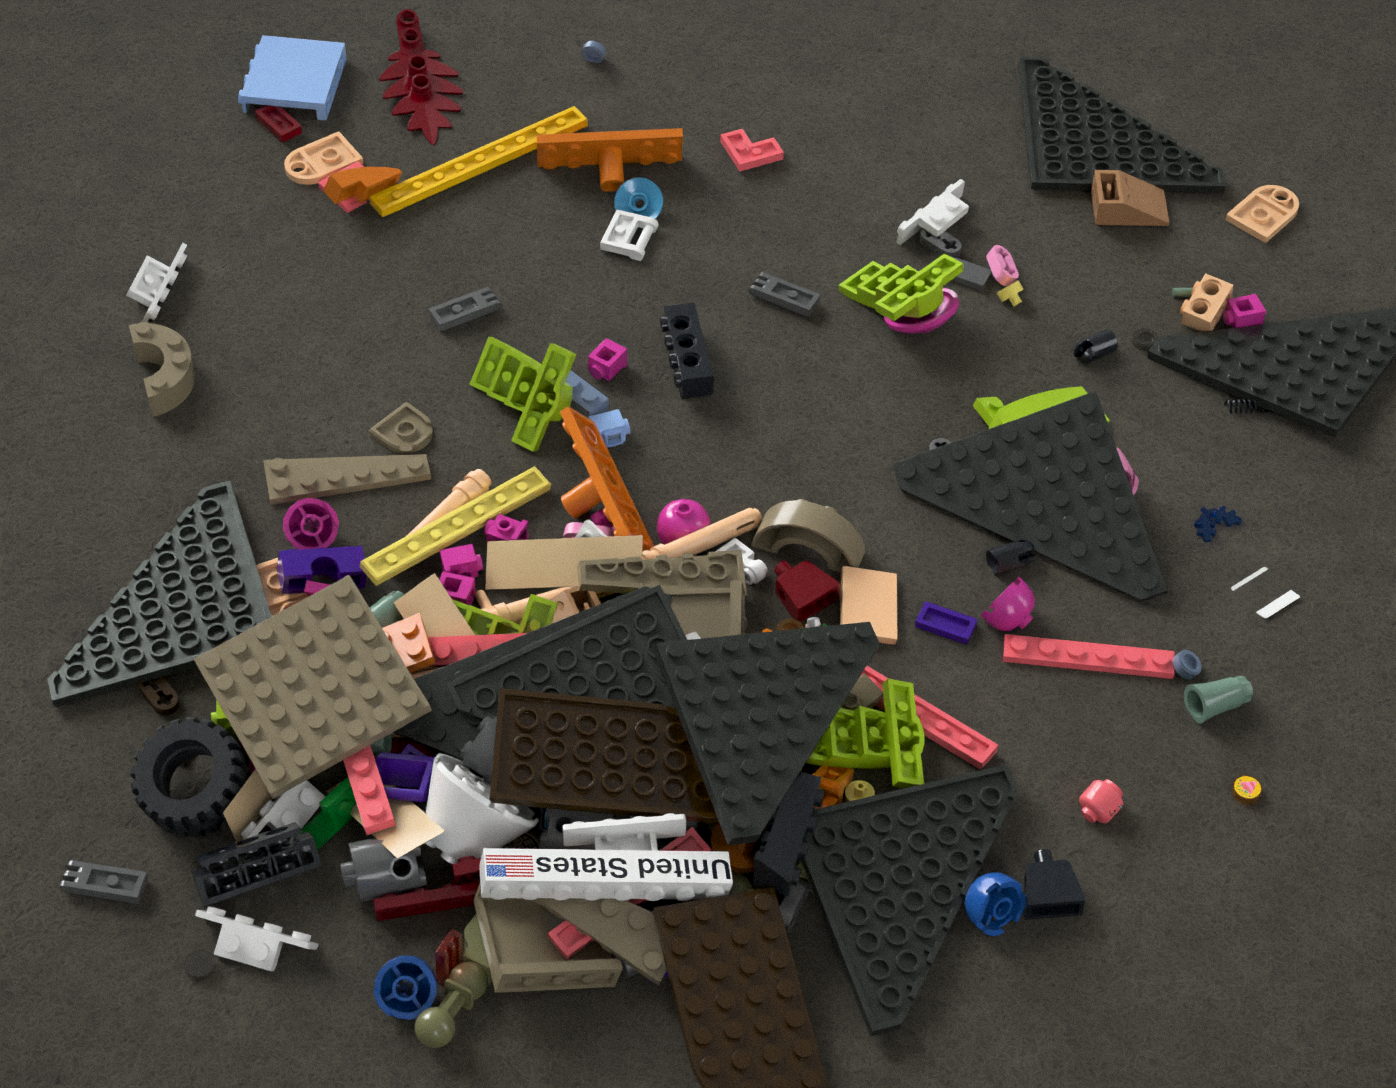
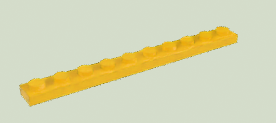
(474, 162)

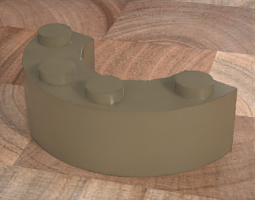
(171, 351)
(814, 527)

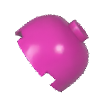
(681, 519)
(310, 524)
(1011, 607)

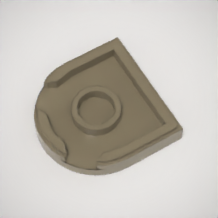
(403, 430)

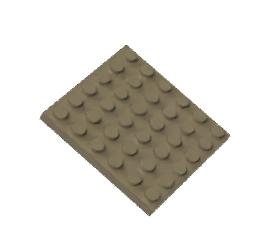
(312, 686)

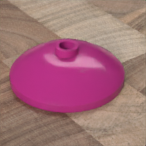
(930, 321)

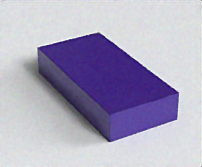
(946, 622)

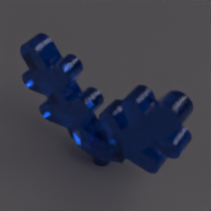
(1219, 515)

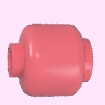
(1101, 801)

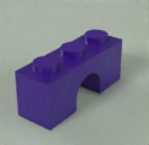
(301, 565)

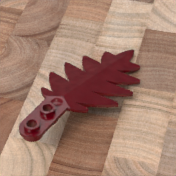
(419, 80)

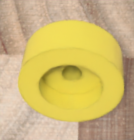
(1010, 292)
(858, 790)

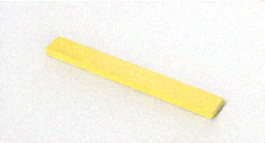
(454, 526)

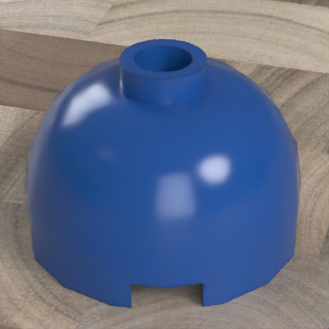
(994, 896)
(399, 998)

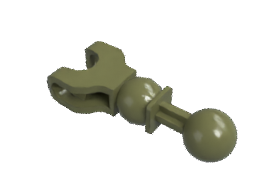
(465, 984)

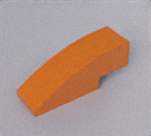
(360, 183)

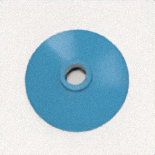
(636, 190)

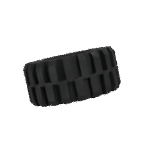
(163, 756)

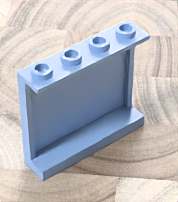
(294, 74)

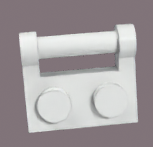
(621, 231)

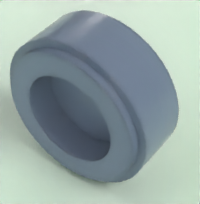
(593, 52)
(1187, 664)

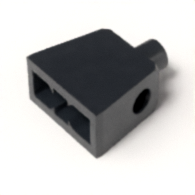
(1051, 888)

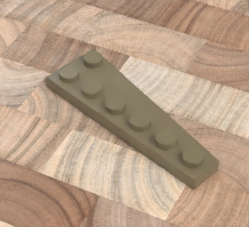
(320, 477)
(682, 572)
(618, 928)

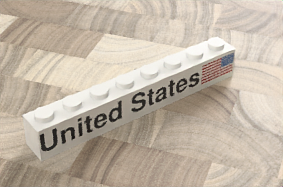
(604, 874)

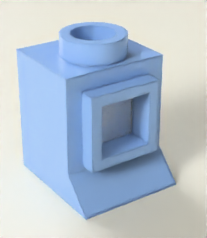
(611, 427)

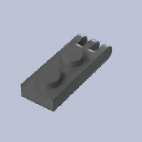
(785, 294)
(464, 309)
(104, 881)

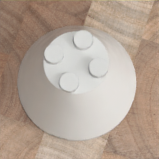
(463, 809)

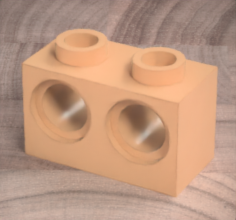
(1209, 305)

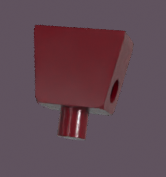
(804, 589)

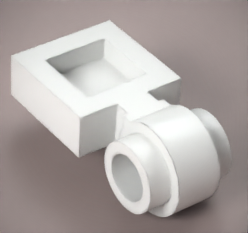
(752, 568)

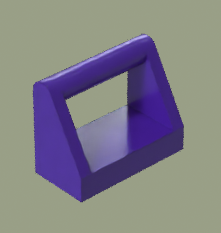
(407, 772)

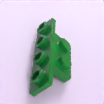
(334, 815)

